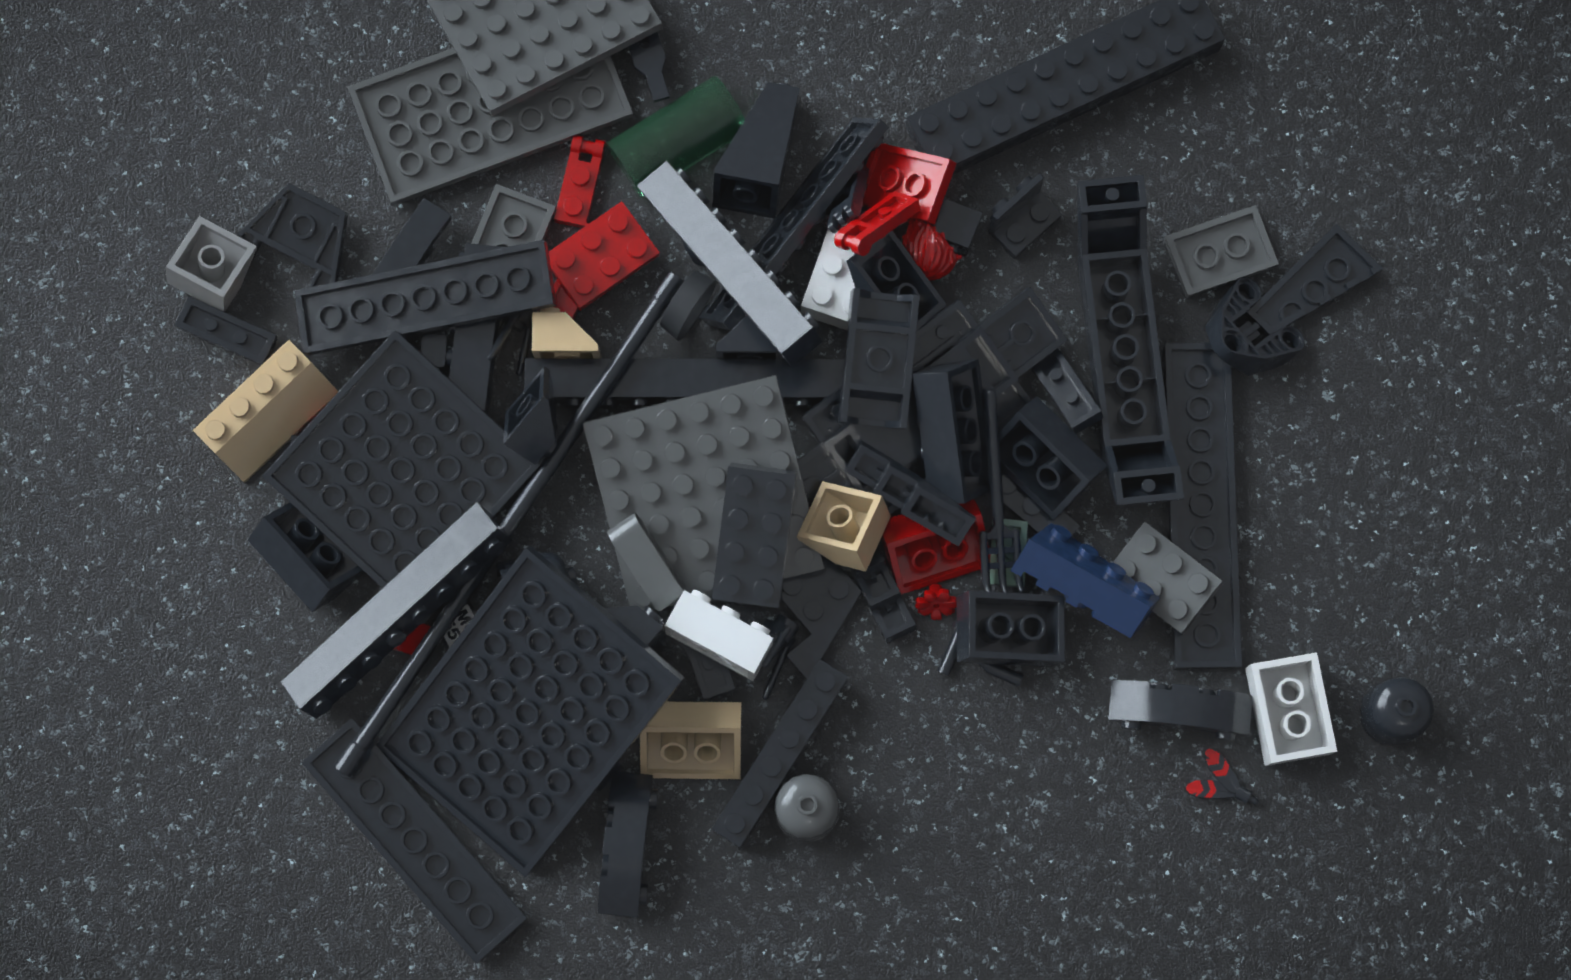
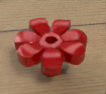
(936, 602)

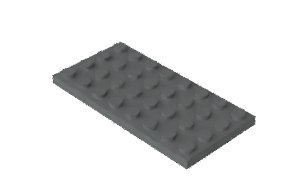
(436, 130)

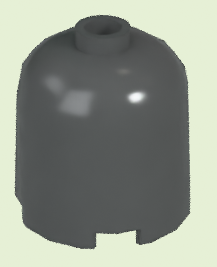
(806, 808)

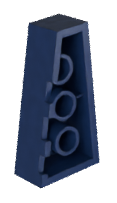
(1086, 579)

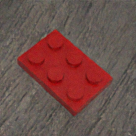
(911, 174)
(601, 255)

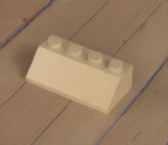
(266, 411)

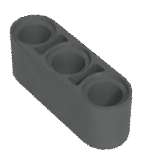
(646, 562)

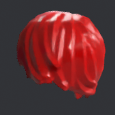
(929, 249)

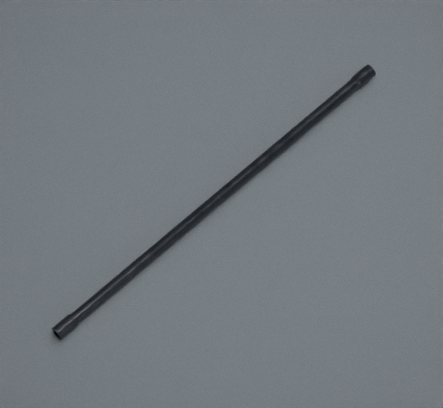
(358, 747)

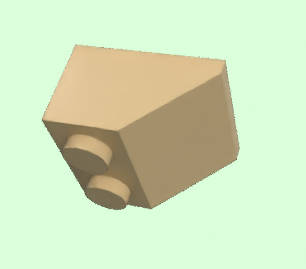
(560, 337)
(845, 525)

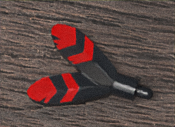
(1227, 783)

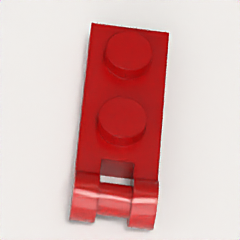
(579, 182)
(876, 223)

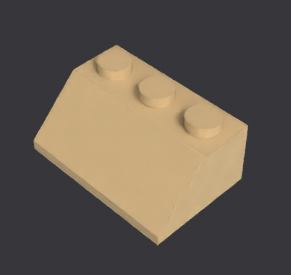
(693, 741)

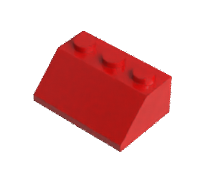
(925, 558)

